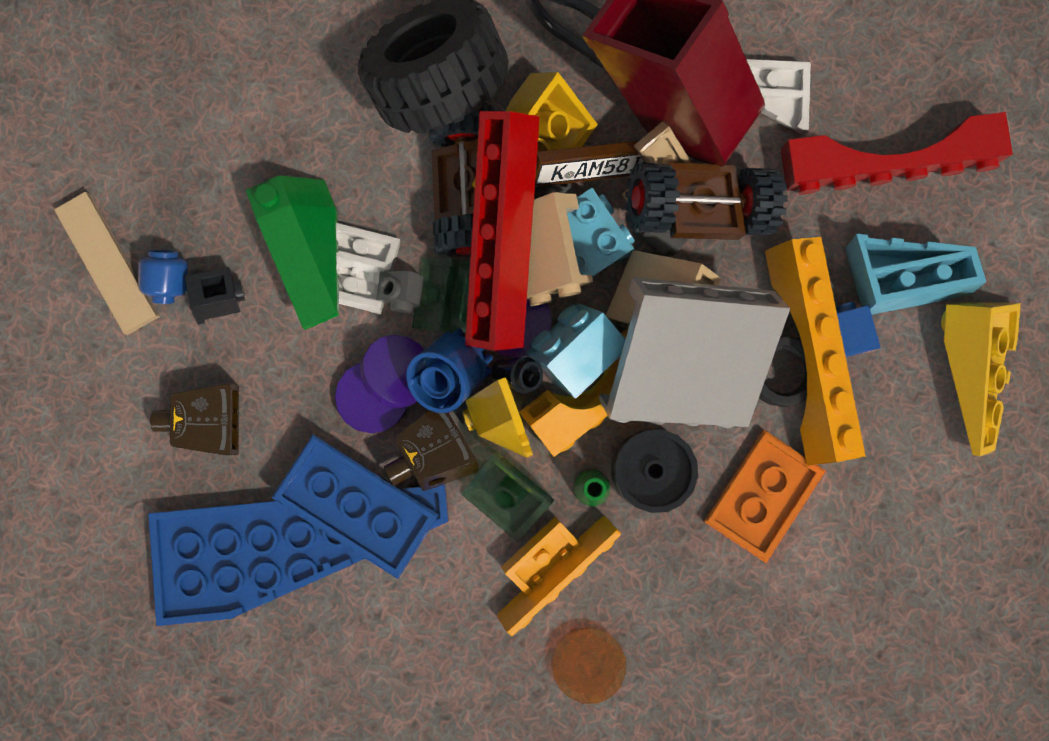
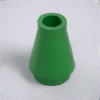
(581, 485)

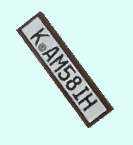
(586, 163)

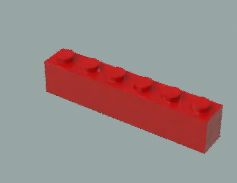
(501, 229)

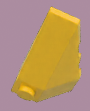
(562, 115)
(976, 349)
(497, 418)

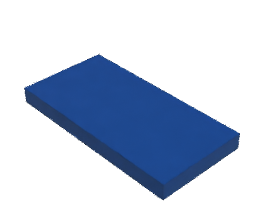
(355, 506)

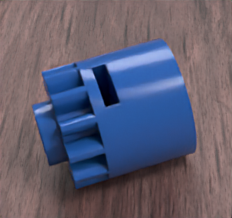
(447, 372)

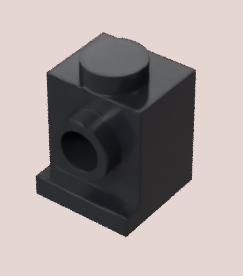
(214, 294)

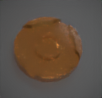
(589, 665)

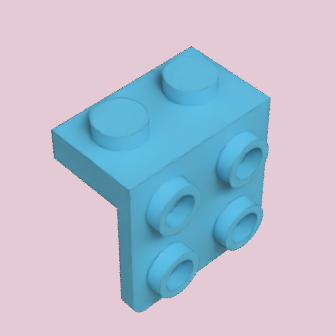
(596, 234)

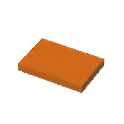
(764, 496)

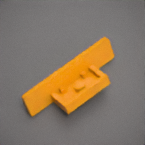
(549, 565)

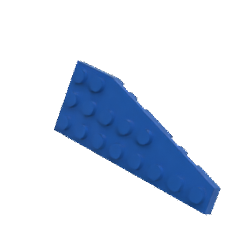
(243, 556)

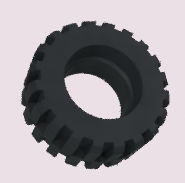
(433, 65)

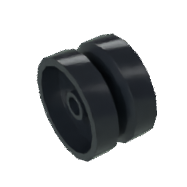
(676, 477)

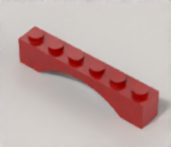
(821, 161)

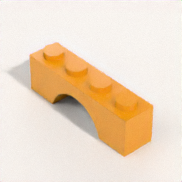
(564, 419)

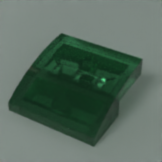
(443, 295)

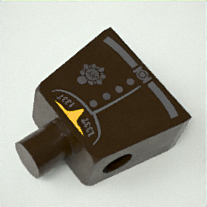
(202, 420)
(432, 453)

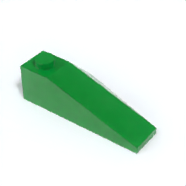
(301, 236)

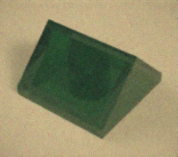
(507, 496)

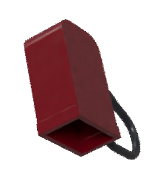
(672, 67)

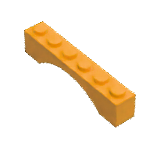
(830, 419)

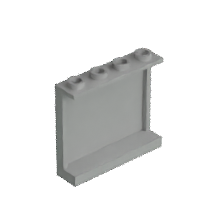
(695, 353)

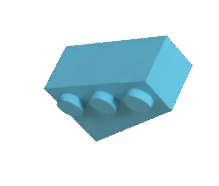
(909, 274)

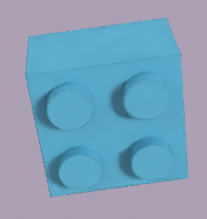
(577, 348)

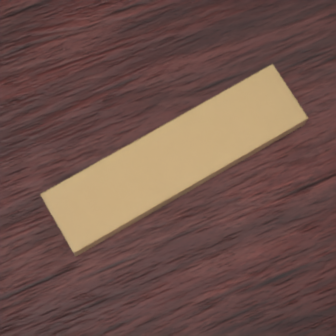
(106, 263)

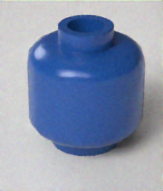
(162, 275)

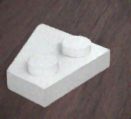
(785, 91)

